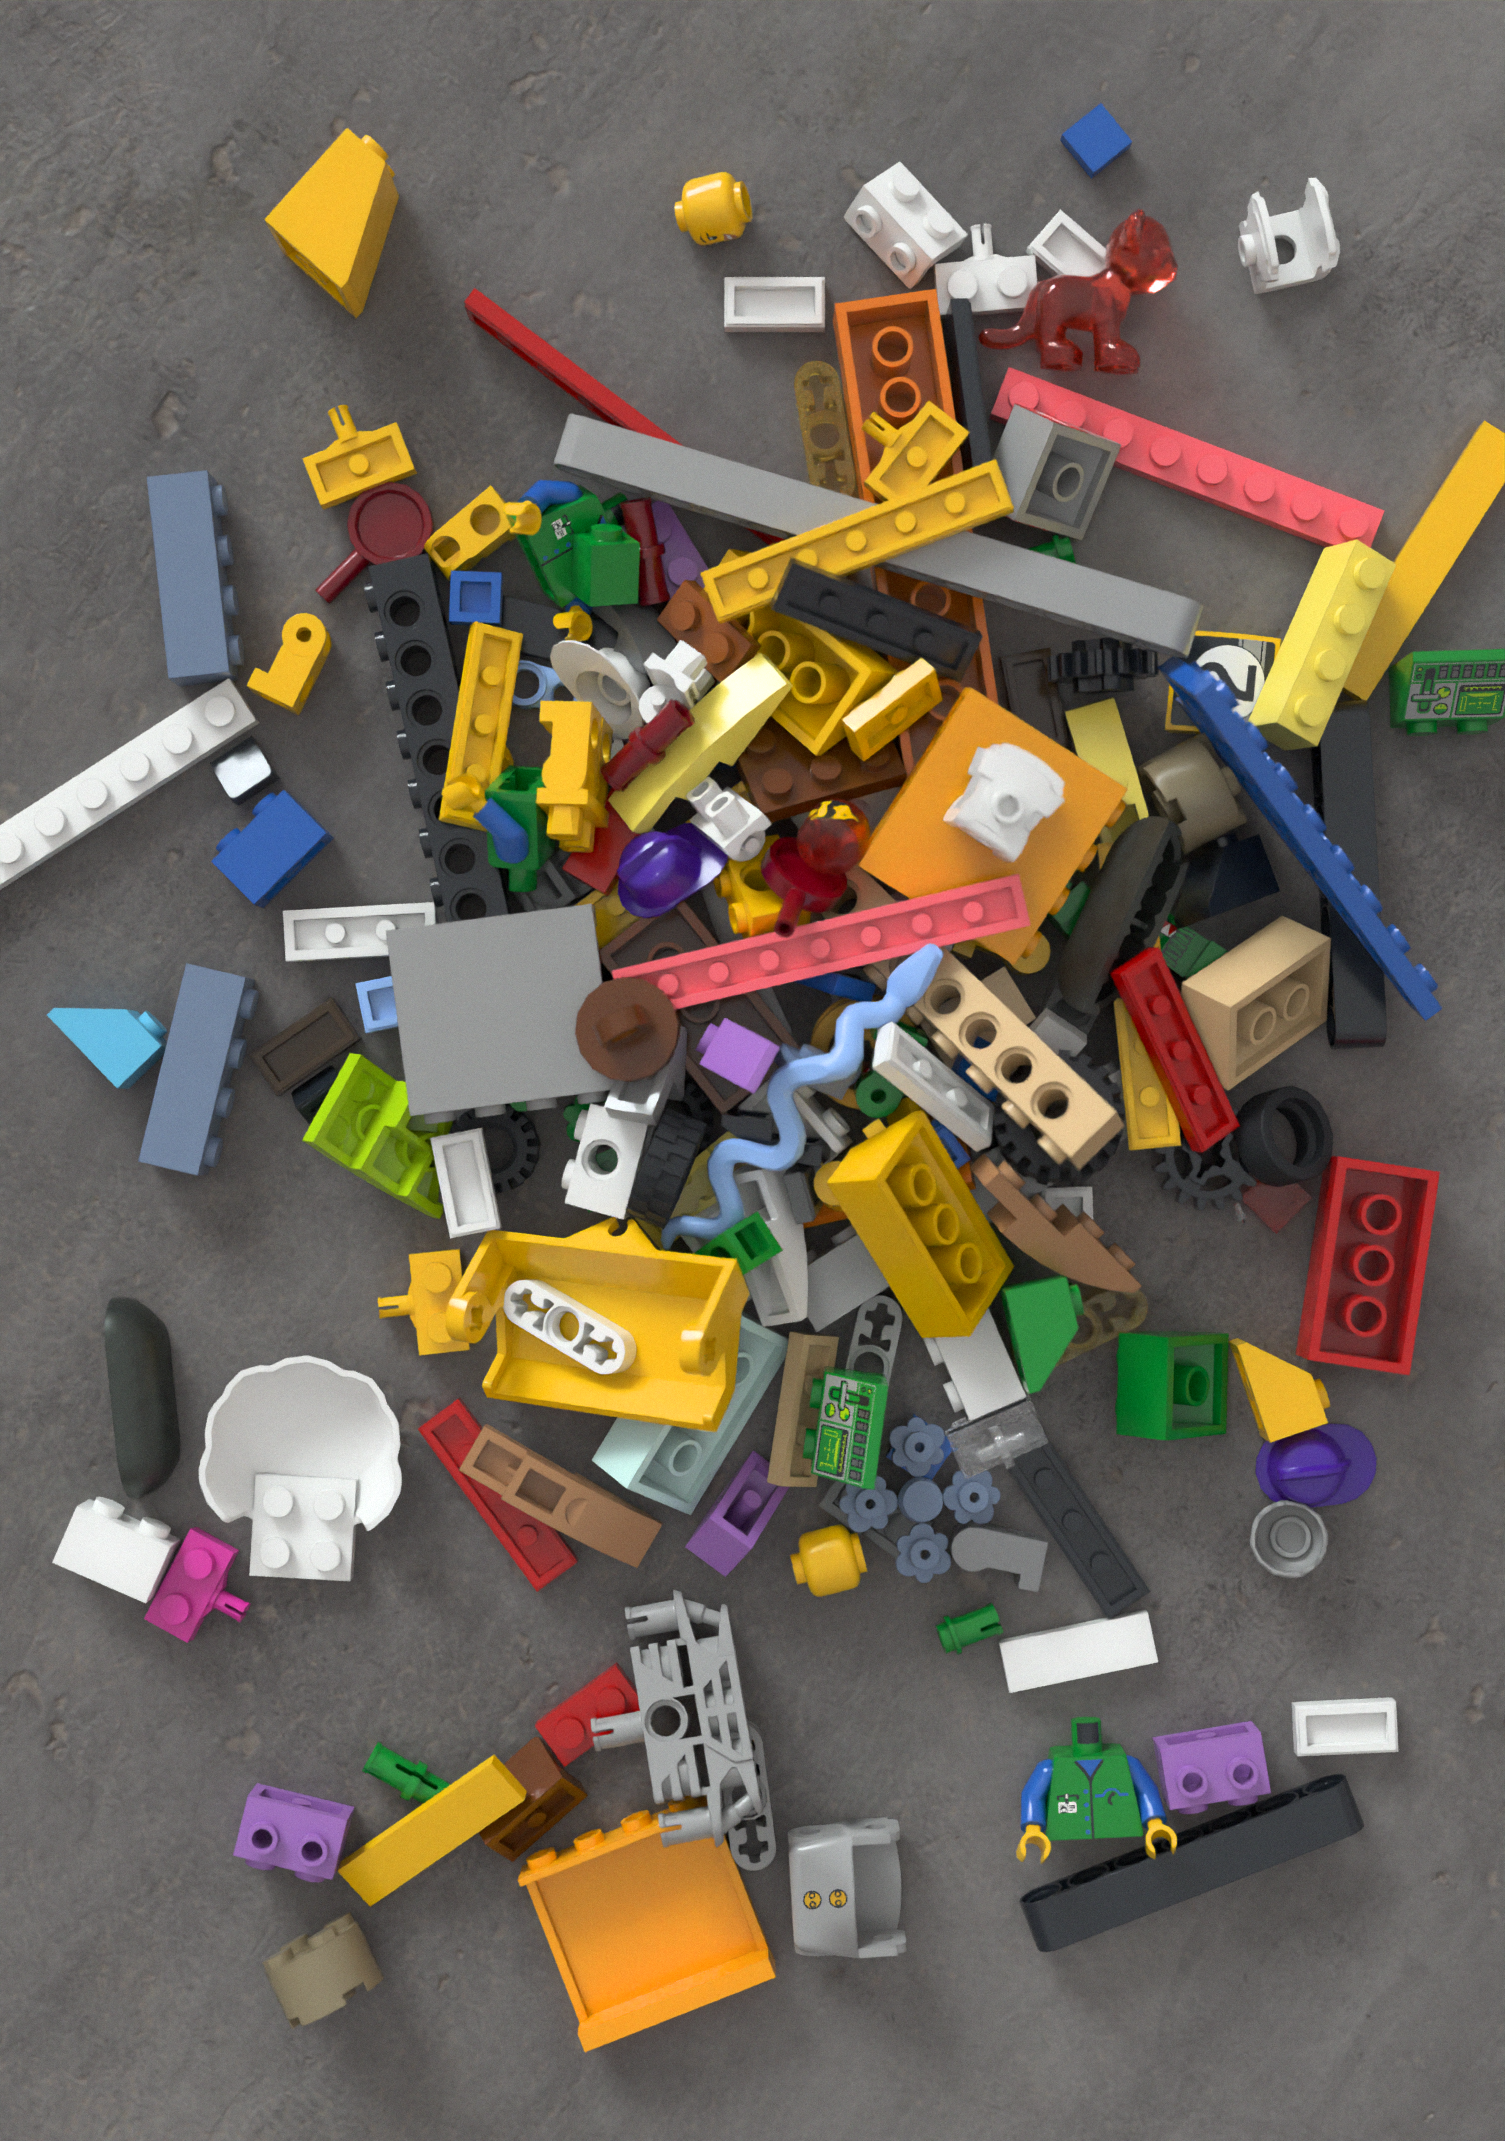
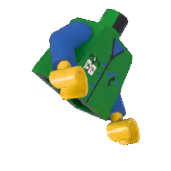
(545, 530)
(512, 820)
(1090, 1794)

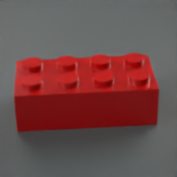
(1367, 1265)

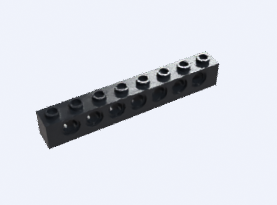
(416, 582)

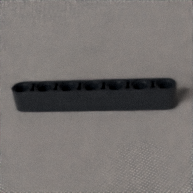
(1347, 807)
(1203, 1861)

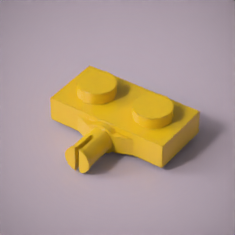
(914, 452)
(357, 460)
(431, 1288)

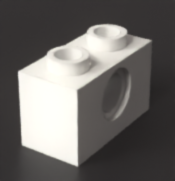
(588, 1183)

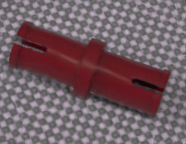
(641, 526)
(647, 745)

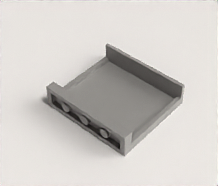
(495, 1011)

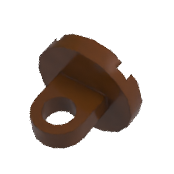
(627, 1029)

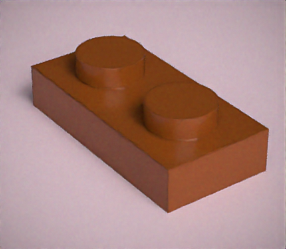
(693, 620)

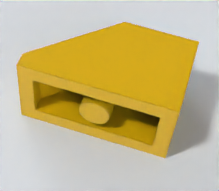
(1279, 1394)

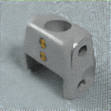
(846, 1888)

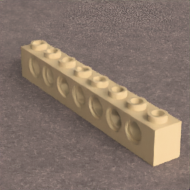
(1088, 1120)

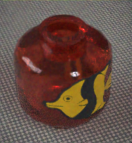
(833, 836)

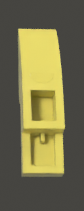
(1103, 744)

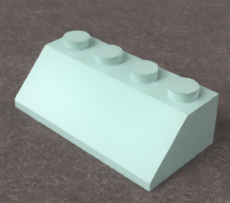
(680, 1462)

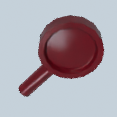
(383, 527)
(798, 885)

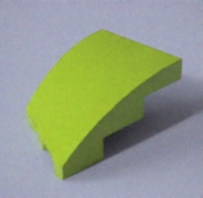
(372, 1135)

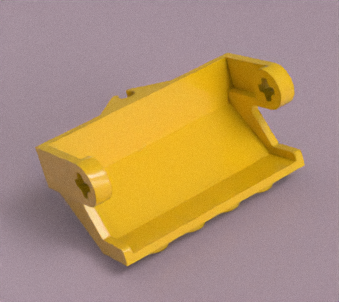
(672, 1303)

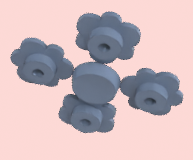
(920, 1500)

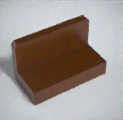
(548, 1799)

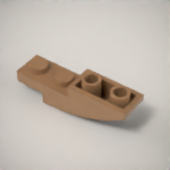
(1053, 1236)
(560, 1498)

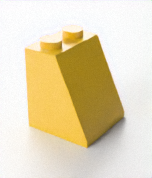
(339, 218)

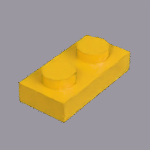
(892, 709)

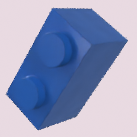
(271, 847)

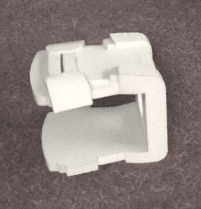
(1307, 230)
(1005, 799)

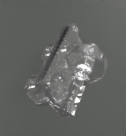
(996, 1437)

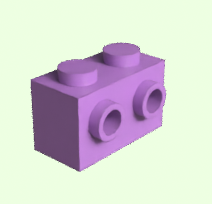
(1212, 1767)
(293, 1833)

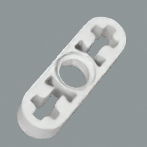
(590, 1326)

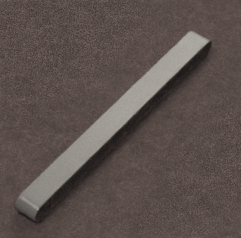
(959, 562)

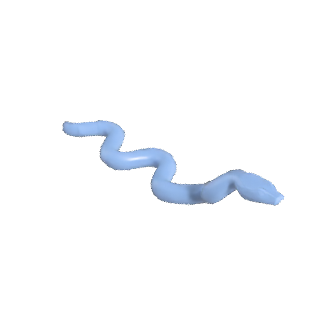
(904, 989)

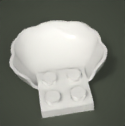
(305, 1460)

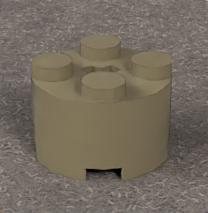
(1193, 791)
(322, 1971)

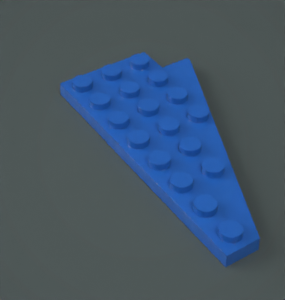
(1271, 789)

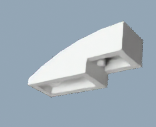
(781, 1282)

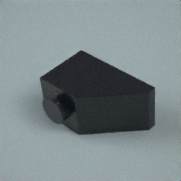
(1225, 879)

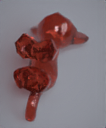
(1136, 263)

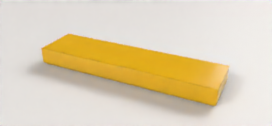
(482, 712)
(432, 1830)

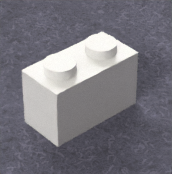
(978, 1369)
(117, 1548)

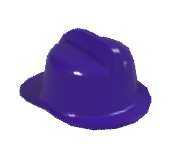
(665, 869)
(1317, 1466)

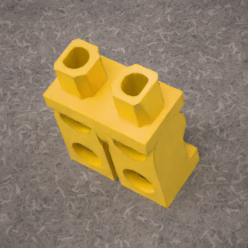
(572, 773)

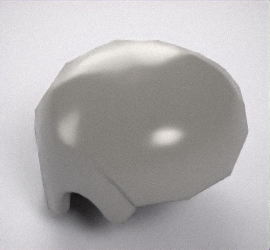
(1288, 1539)

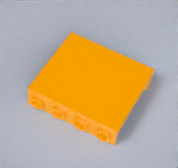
(926, 856)
(645, 1924)

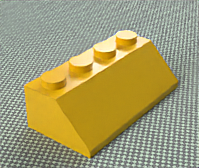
(825, 672)
(922, 1227)

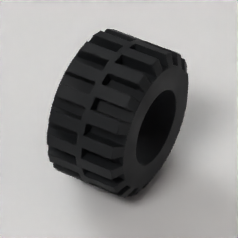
(1021, 1145)

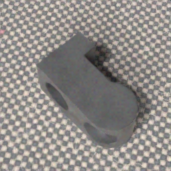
(1000, 1548)

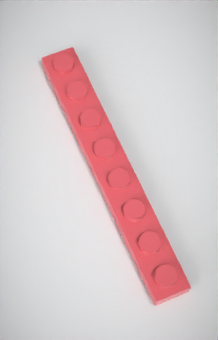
(1200, 467)
(837, 943)

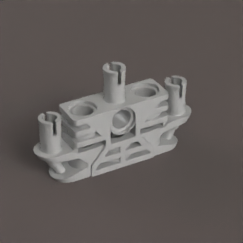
(720, 1713)

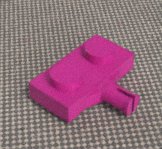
(196, 1587)

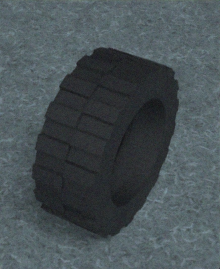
(666, 1168)

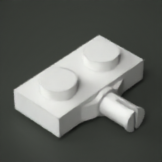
(987, 279)

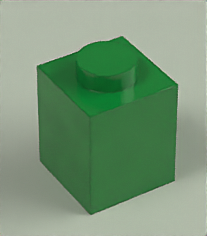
(605, 566)

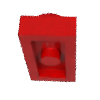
(569, 1724)

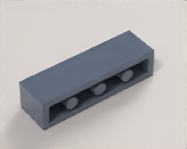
(194, 578)
(198, 1070)

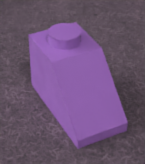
(736, 1054)
(737, 1516)

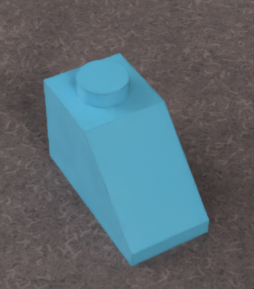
(114, 1040)

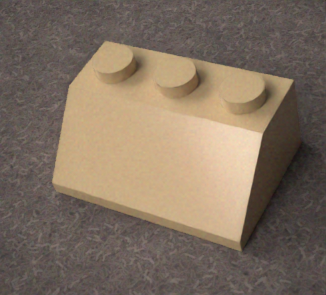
(1260, 997)

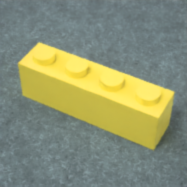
(1321, 645)

